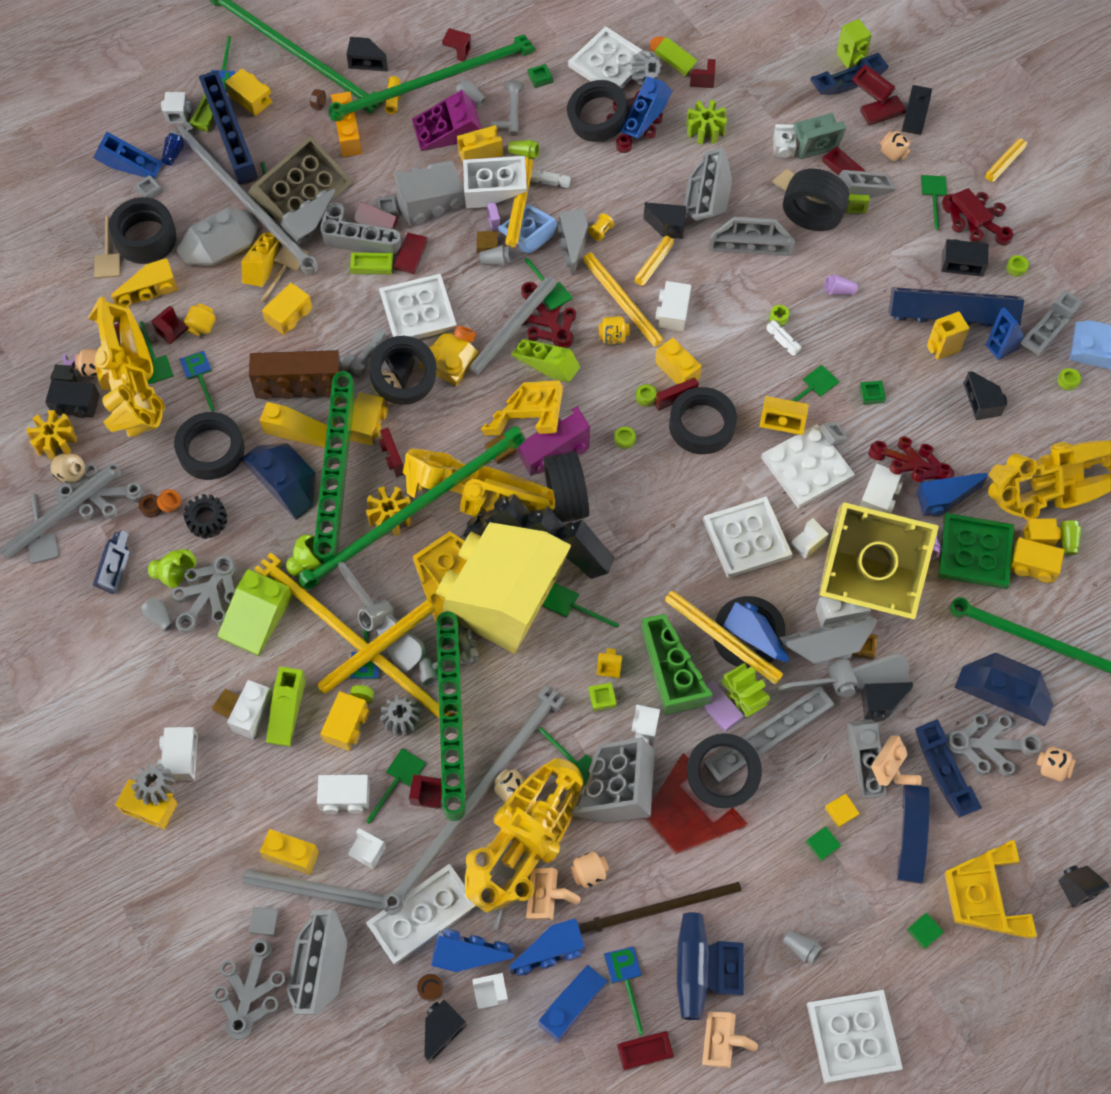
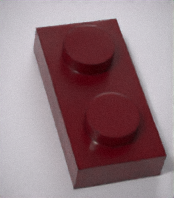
(393, 460)

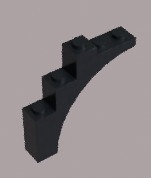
(585, 550)

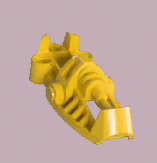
(125, 371)
(1057, 478)
(478, 490)
(532, 828)

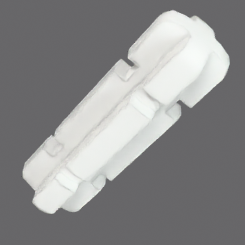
(550, 178)
(783, 338)

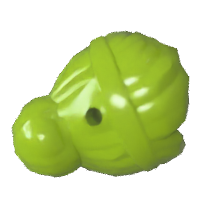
(303, 556)
(172, 567)

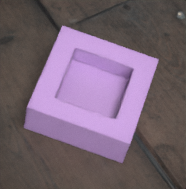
(493, 216)

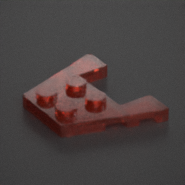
(681, 820)

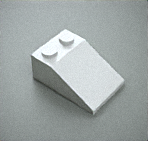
(493, 180)

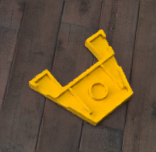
(530, 401)
(433, 564)
(977, 896)

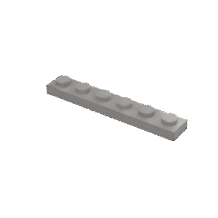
(771, 733)

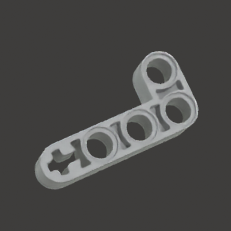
(357, 237)

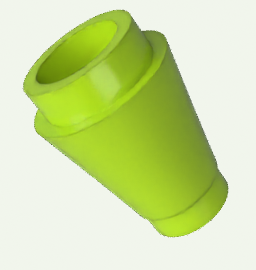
(525, 148)
(1070, 537)

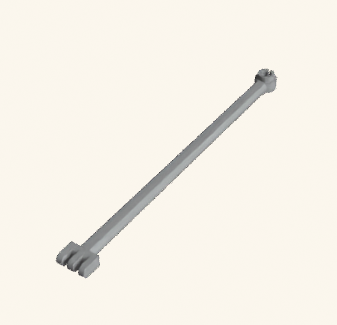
(305, 261)
(473, 799)

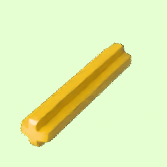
(1005, 160)
(654, 261)

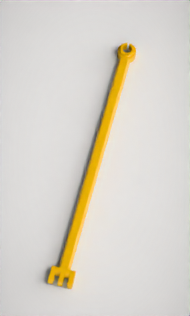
(347, 633)

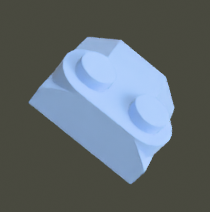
(535, 229)
(1092, 344)

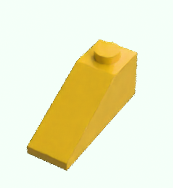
(292, 425)

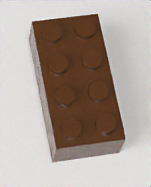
(293, 373)

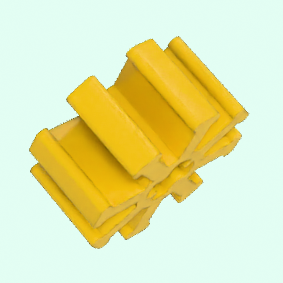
(51, 434)
(386, 507)

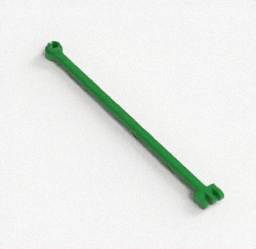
(521, 44)
(295, 50)
(513, 438)
(1028, 634)

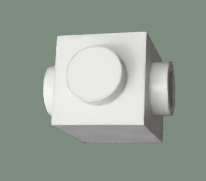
(176, 107)

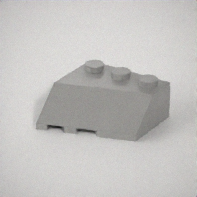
(618, 782)

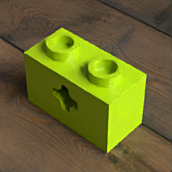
(853, 43)

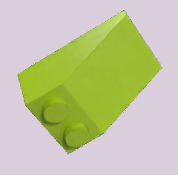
(254, 612)

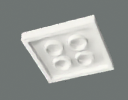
(605, 58)
(418, 308)
(807, 466)
(747, 537)
(854, 1036)

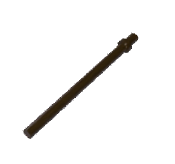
(598, 924)

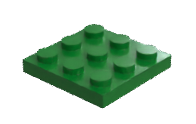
(976, 551)

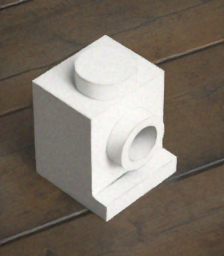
(784, 141)
(645, 723)

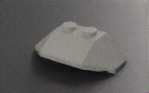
(709, 186)
(218, 237)
(752, 237)
(831, 640)
(317, 963)

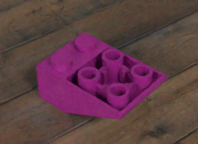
(446, 121)

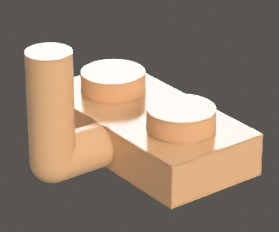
(888, 762)
(541, 904)
(721, 1039)

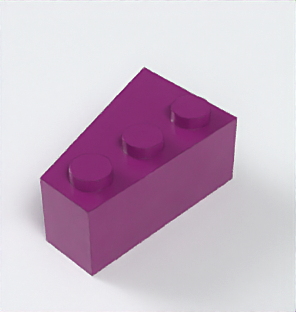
(571, 436)

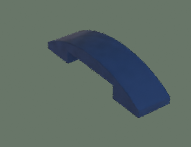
(842, 81)
(945, 770)
(914, 834)

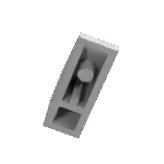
(867, 183)

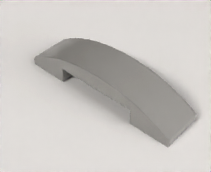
(1052, 323)

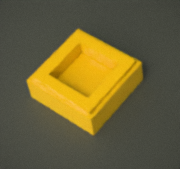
(842, 810)

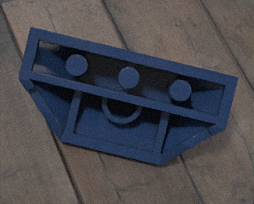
(284, 476)
(1007, 686)

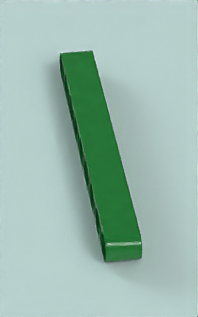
(334, 456)
(453, 724)

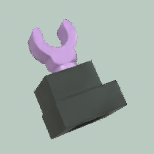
(65, 371)

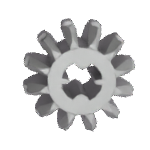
(645, 65)
(409, 718)
(145, 791)

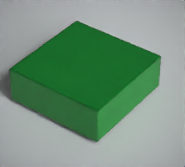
(540, 75)
(872, 392)
(823, 843)
(925, 931)

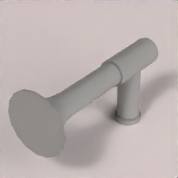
(513, 88)

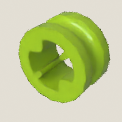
(783, 310)

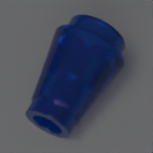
(172, 147)

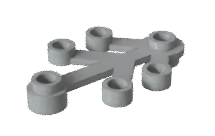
(97, 498)
(206, 591)
(989, 745)
(248, 993)

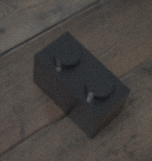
(965, 257)
(72, 398)

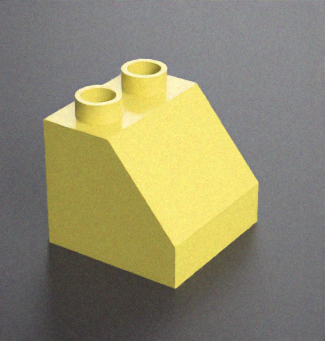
(877, 560)
(503, 581)

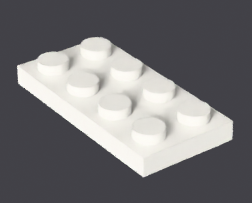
(425, 911)

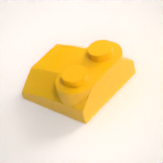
(452, 357)

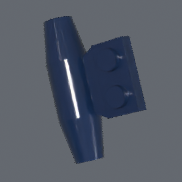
(705, 967)

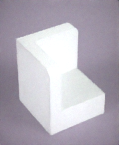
(810, 539)
(367, 849)
(490, 991)

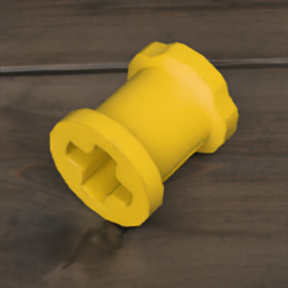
(601, 227)

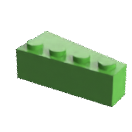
(675, 675)

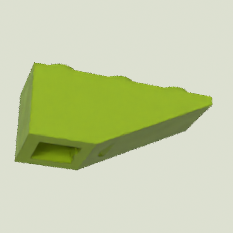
(548, 359)
(285, 705)

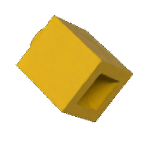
(1042, 531)

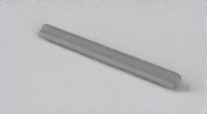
(512, 325)
(57, 512)
(313, 889)

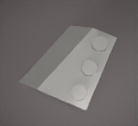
(428, 192)

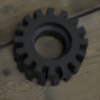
(200, 505)

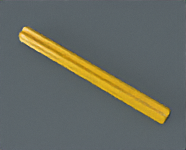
(518, 209)
(623, 299)
(724, 637)
(376, 646)

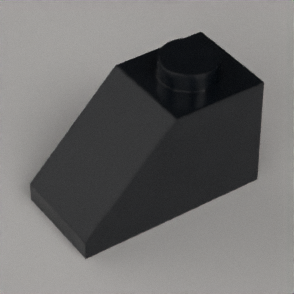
(365, 55)
(916, 109)
(666, 218)
(401, 365)
(984, 396)
(883, 699)
(1082, 885)
(441, 1028)

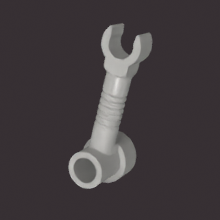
(356, 364)
(429, 670)

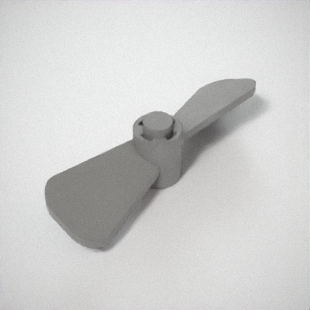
(405, 651)
(848, 679)

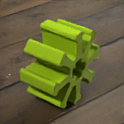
(706, 122)
(745, 689)

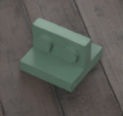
(818, 135)

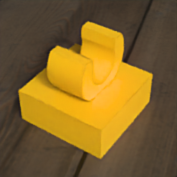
(609, 664)

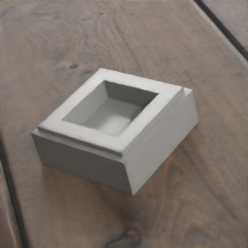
(148, 188)
(387, 204)
(833, 433)
(264, 921)

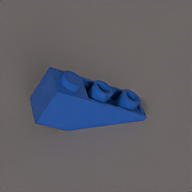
(647, 107)
(556, 943)
(463, 953)

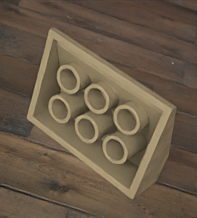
(298, 179)

